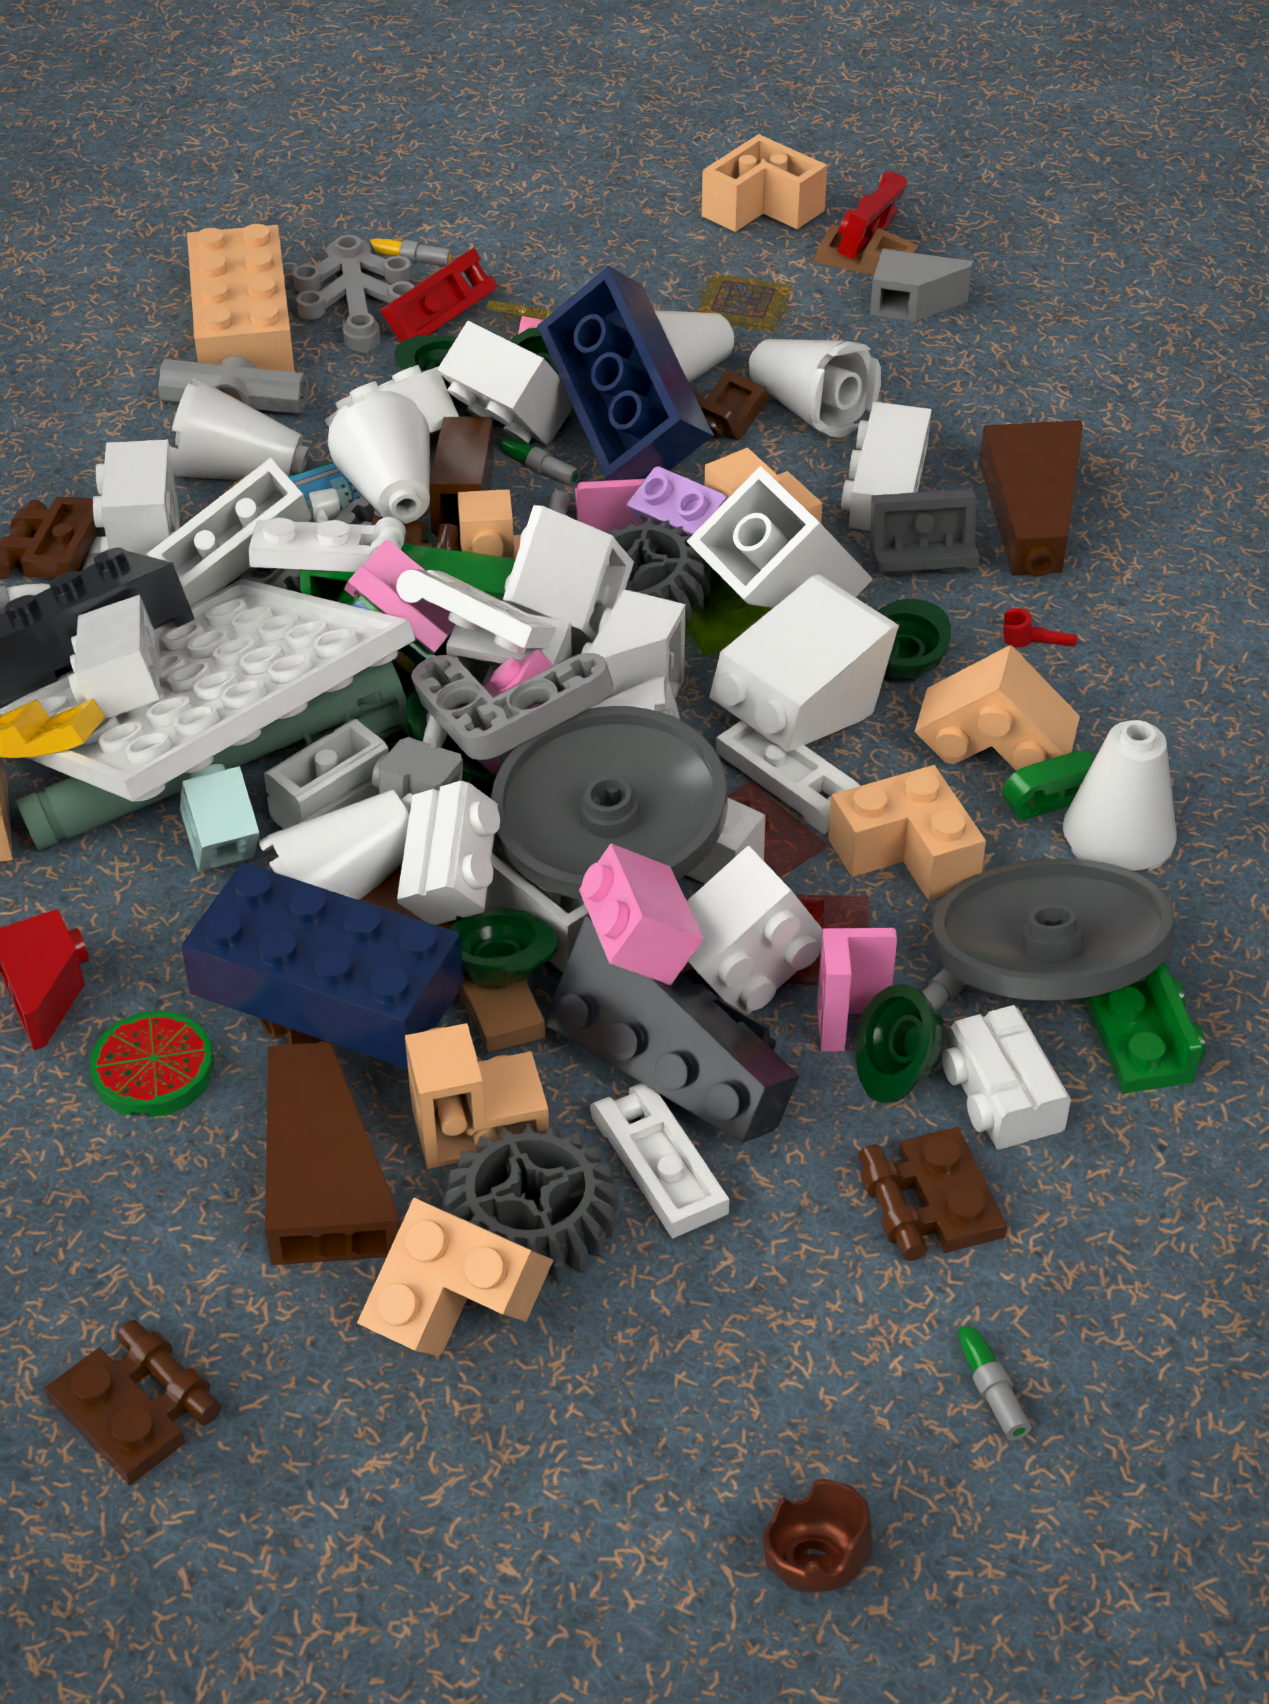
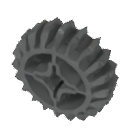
(665, 564)
(552, 1175)

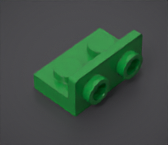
(1148, 1033)

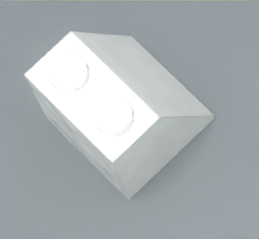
(772, 545)
(806, 665)

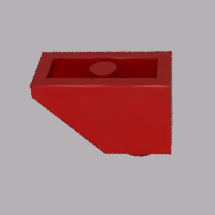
(42, 972)

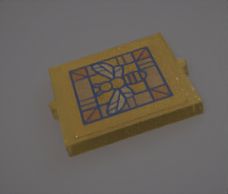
(745, 301)

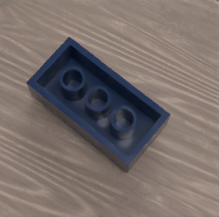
(624, 378)
(323, 963)

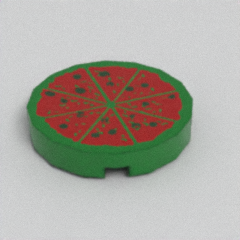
(151, 1063)

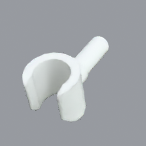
(324, 505)

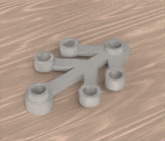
(349, 256)

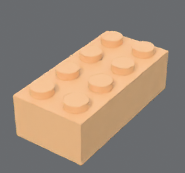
(240, 296)

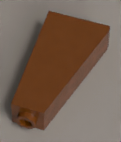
(460, 465)
(1031, 490)
(321, 1171)

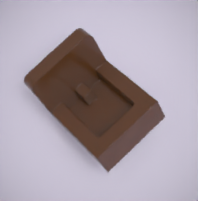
(732, 405)

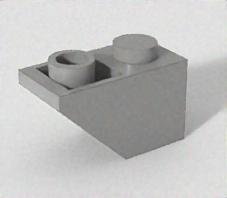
(918, 284)

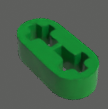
(1047, 784)

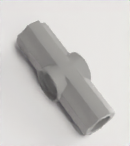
(241, 380)

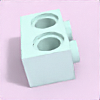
(218, 817)

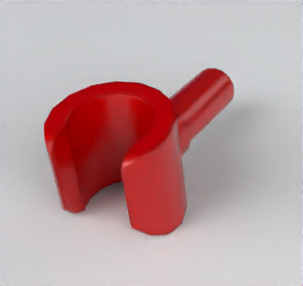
(1020, 632)

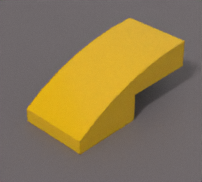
(33, 733)

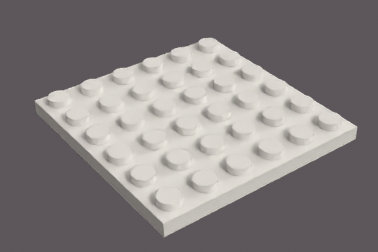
(222, 678)

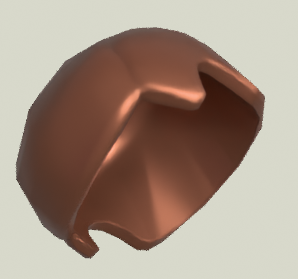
(828, 1520)

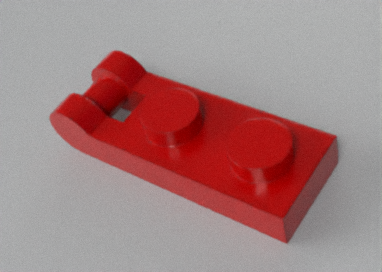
(872, 213)
(439, 297)

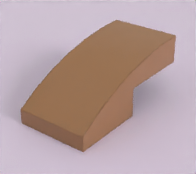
(868, 259)
(503, 1015)

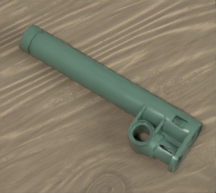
(77, 806)

